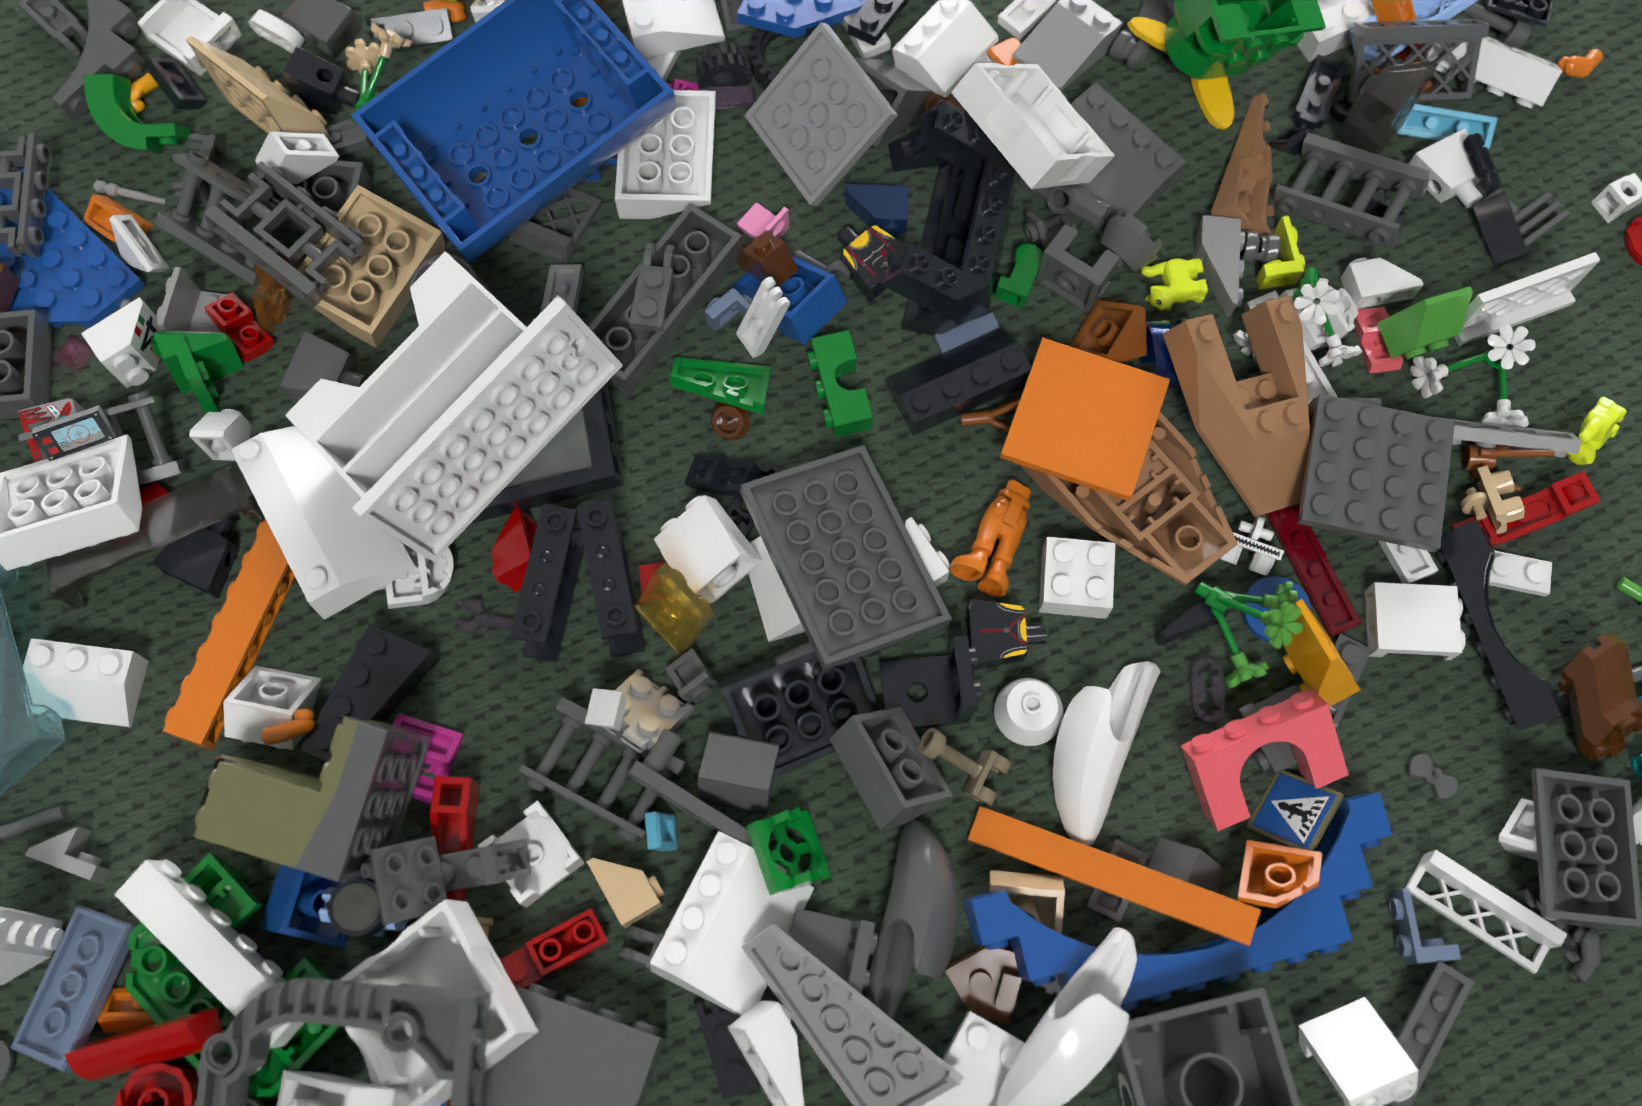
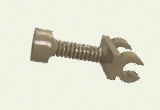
(934, 744)

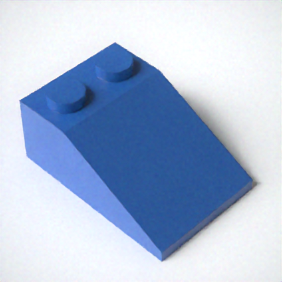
(812, 297)

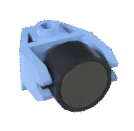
(356, 909)

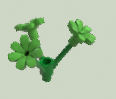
(1279, 622)

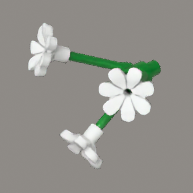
(1317, 302)
(1504, 351)

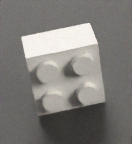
(1077, 577)

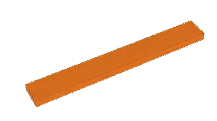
(1115, 876)

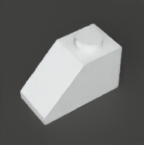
(297, 154)
(1378, 282)
(221, 432)

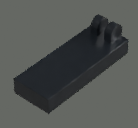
(1318, 93)

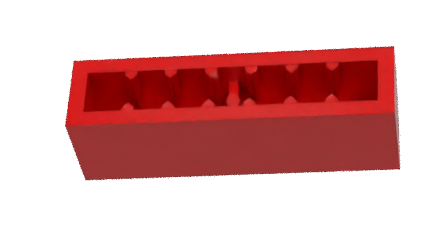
(145, 1046)

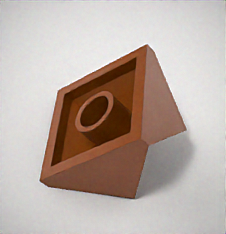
(1113, 331)

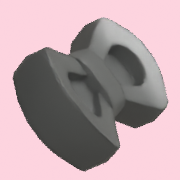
(1442, 785)

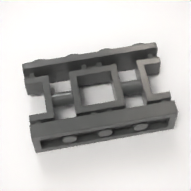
(27, 195)
(270, 253)

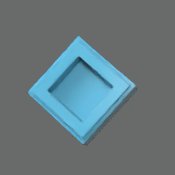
(661, 831)

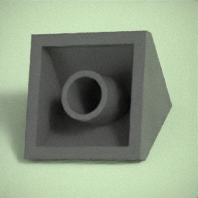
(737, 772)

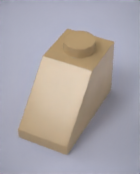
(627, 890)

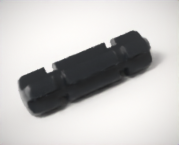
(1482, 162)

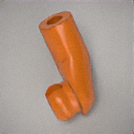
(455, 8)
(1580, 66)
(302, 724)

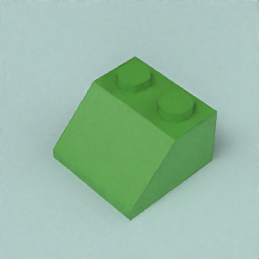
(1426, 324)

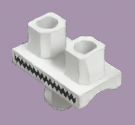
(1264, 554)

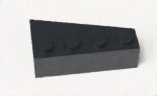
(370, 686)

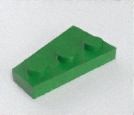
(726, 382)

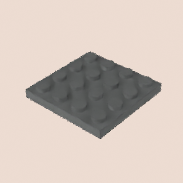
(1377, 473)

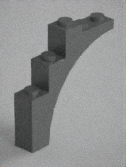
(104, 53)

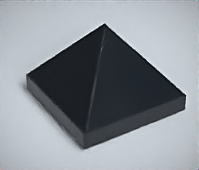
(1290, 140)

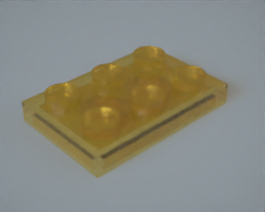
(674, 608)

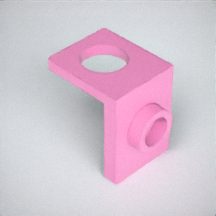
(759, 220)

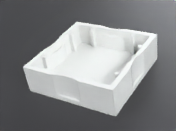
(1032, 124)
(447, 952)

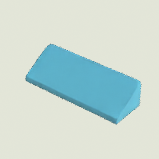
(1447, 122)

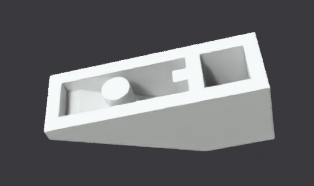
(771, 1051)

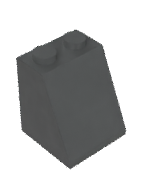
(900, 90)

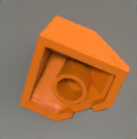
(1277, 873)

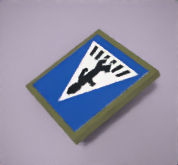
(1294, 811)

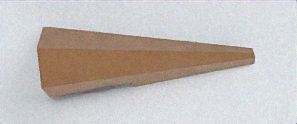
(1250, 162)

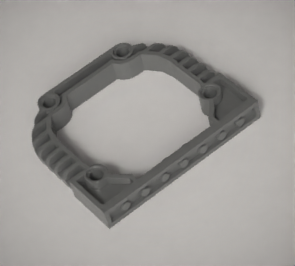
(445, 1025)

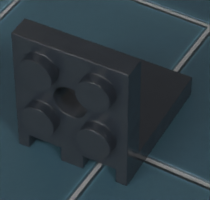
(948, 682)

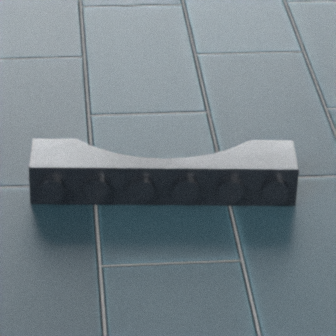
(1471, 559)

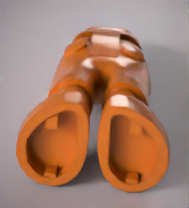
(1002, 520)

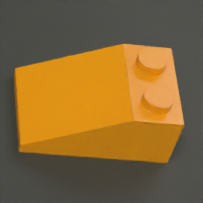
(1318, 661)

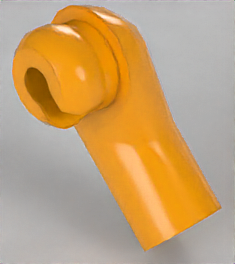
(141, 88)

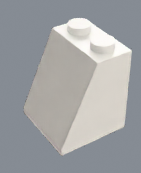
(707, 548)

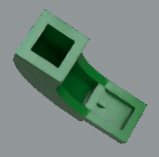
(112, 109)

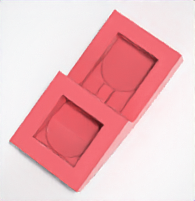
(1372, 343)

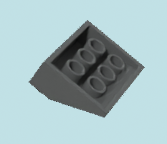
(1142, 161)
(1586, 850)

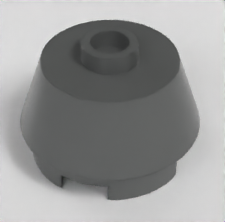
(1130, 241)

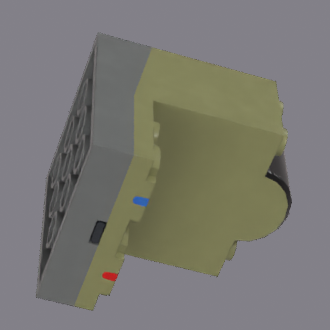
(312, 820)

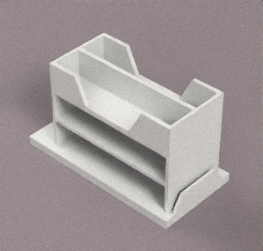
(453, 407)

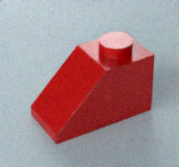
(513, 549)

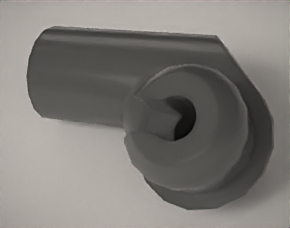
(1590, 954)

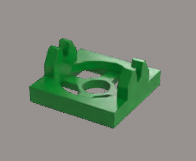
(774, 878)

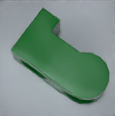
(1025, 271)

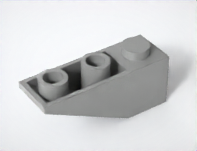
(1219, 248)

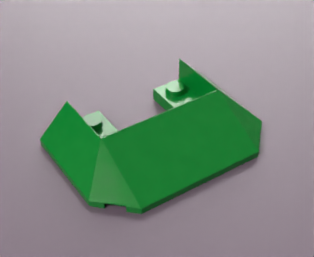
(171, 990)

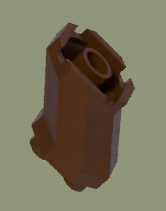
(1602, 698)

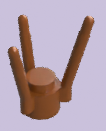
(1478, 457)

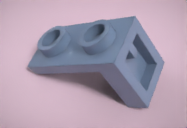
(1408, 942)

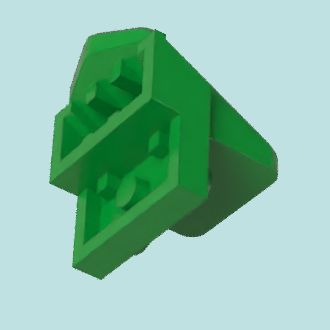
(197, 361)

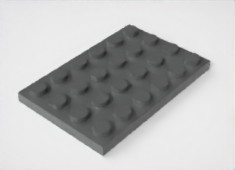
(844, 556)

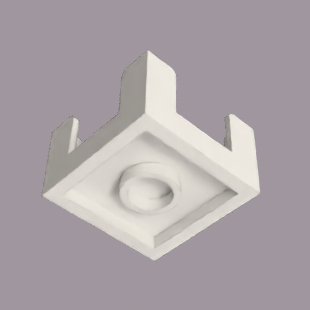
(549, 854)

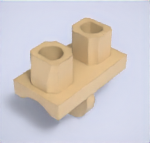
(1491, 487)

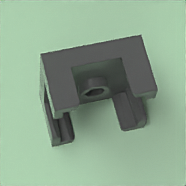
(1072, 277)

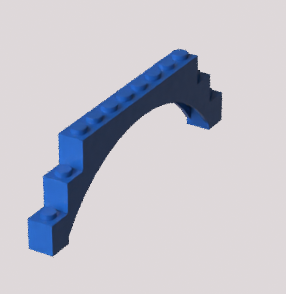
(1285, 932)

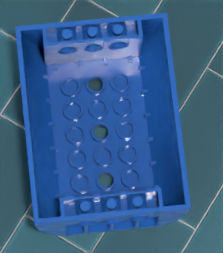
(494, 88)

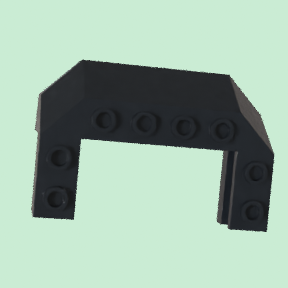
(964, 231)

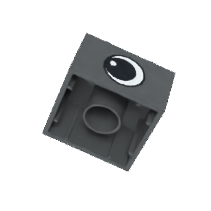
(1205, 1056)

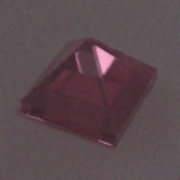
(74, 353)

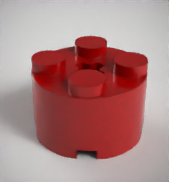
(160, 1082)

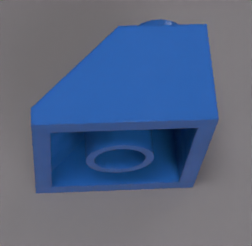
(296, 906)

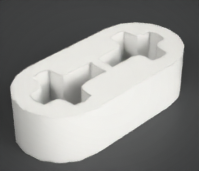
(276, 31)

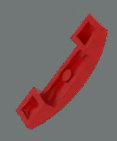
(1544, 508)

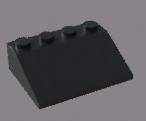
(796, 703)

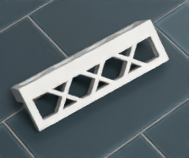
(1492, 900)

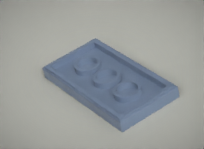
(74, 987)

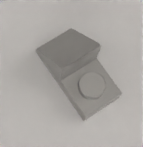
(66, 854)

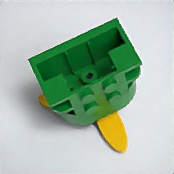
(1226, 40)

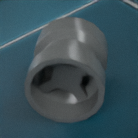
(1129, 49)
(1260, 247)

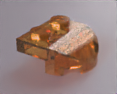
(269, 301)

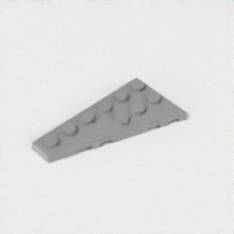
(854, 1039)

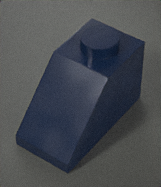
(880, 206)

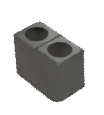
(321, 20)

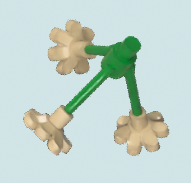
(372, 60)

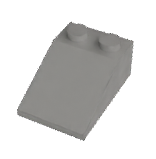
(1069, 40)

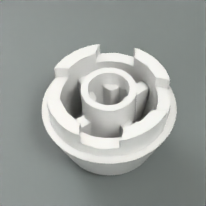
(1028, 711)

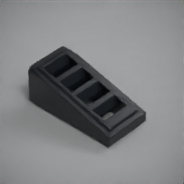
(1191, 621)

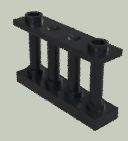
(610, 578)
(549, 584)

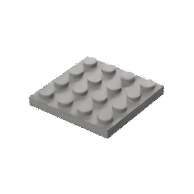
(820, 114)

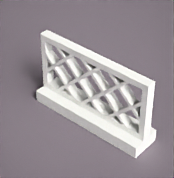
(1524, 299)

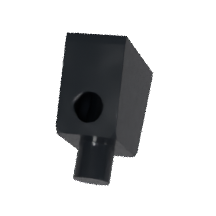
(318, 82)
(201, 558)

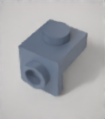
(725, 308)

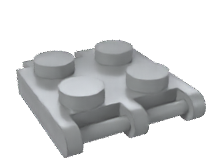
(648, 712)

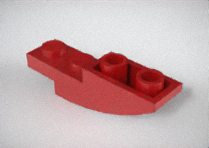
(554, 950)

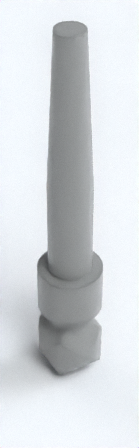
(115, 190)

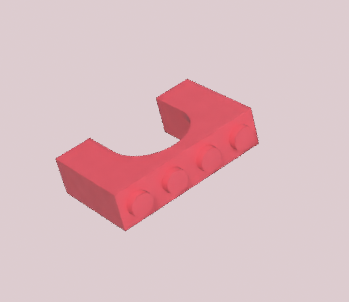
(1218, 757)

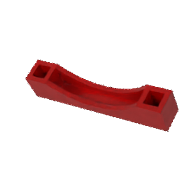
(454, 818)

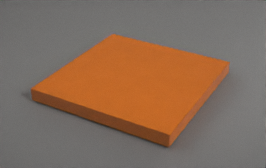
(1085, 419)

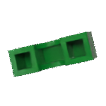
(845, 409)

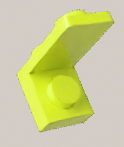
(1285, 272)

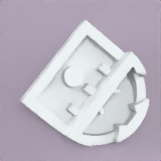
(1342, 322)
(423, 583)

